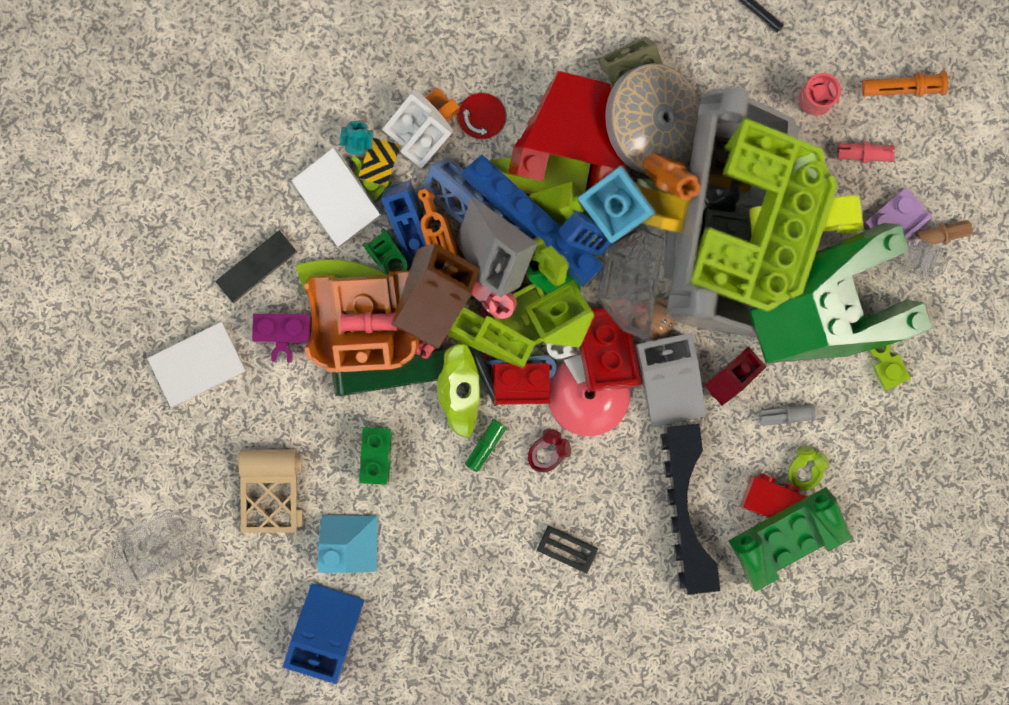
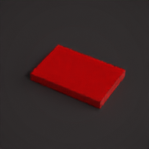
(609, 355)

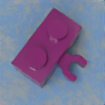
(282, 331)

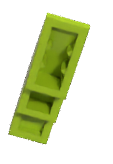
(491, 338)

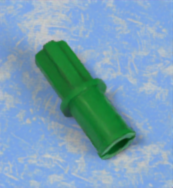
(485, 445)

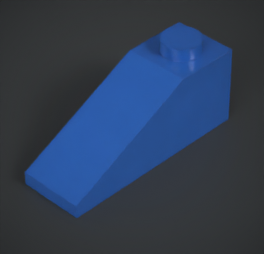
(405, 216)

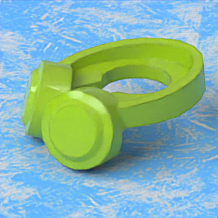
(806, 454)

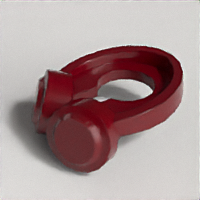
(562, 450)

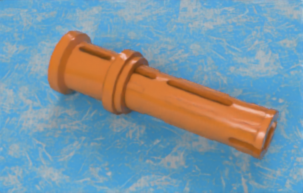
(918, 84)

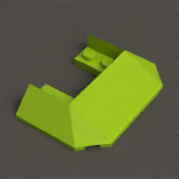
(788, 225)

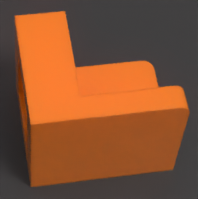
(446, 107)

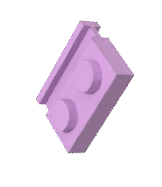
(902, 210)

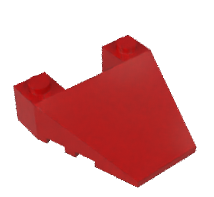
(568, 126)

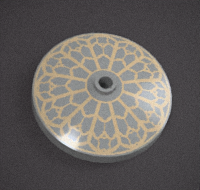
(652, 112)

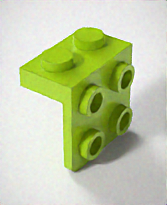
(561, 202)

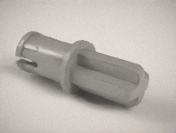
(787, 415)

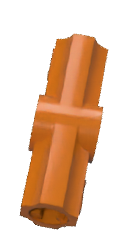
(671, 176)

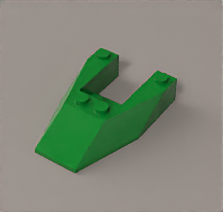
(828, 313)

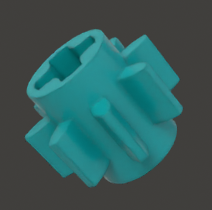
(356, 137)

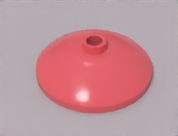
(581, 414)

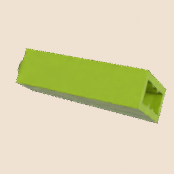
(557, 172)

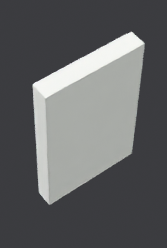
(336, 197)
(196, 364)

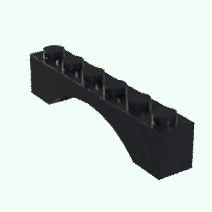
(697, 566)

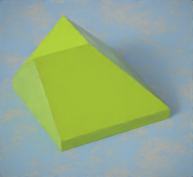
(561, 316)

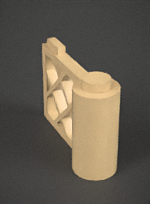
(274, 467)

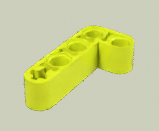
(843, 216)

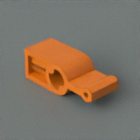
(444, 236)

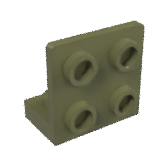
(628, 57)

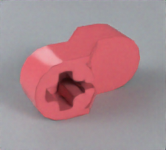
(497, 306)

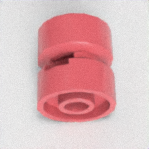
(819, 94)

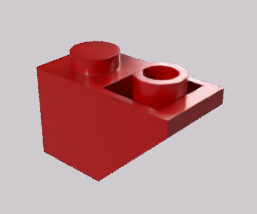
(769, 498)

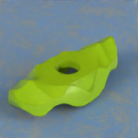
(459, 368)

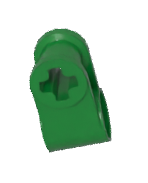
(385, 252)

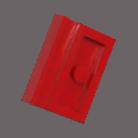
(521, 385)

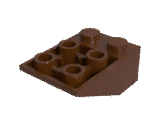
(434, 294)

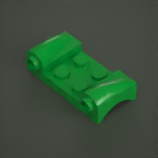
(789, 537)

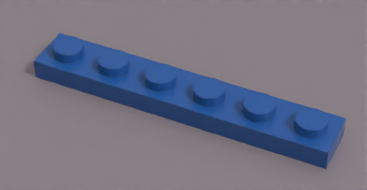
(529, 216)

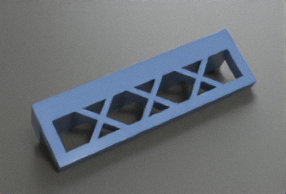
(454, 184)

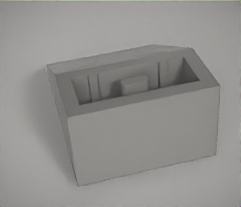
(495, 248)
(671, 379)

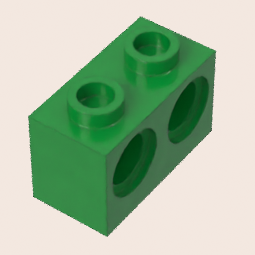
(375, 456)

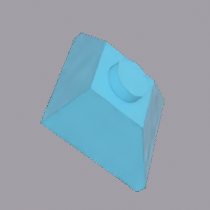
(616, 205)
(347, 544)

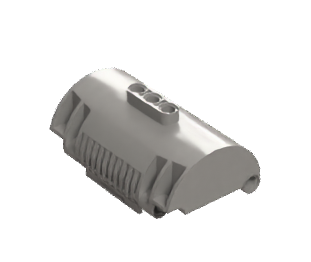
(718, 115)

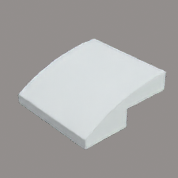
(418, 128)

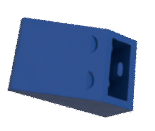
(323, 634)

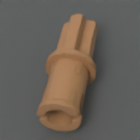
(945, 233)

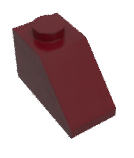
(735, 376)

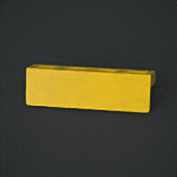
(668, 208)

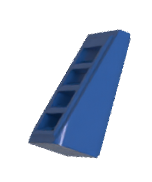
(572, 227)

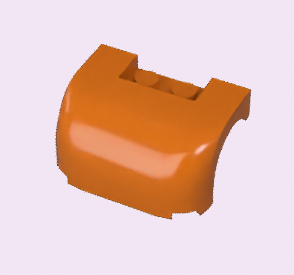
(356, 349)

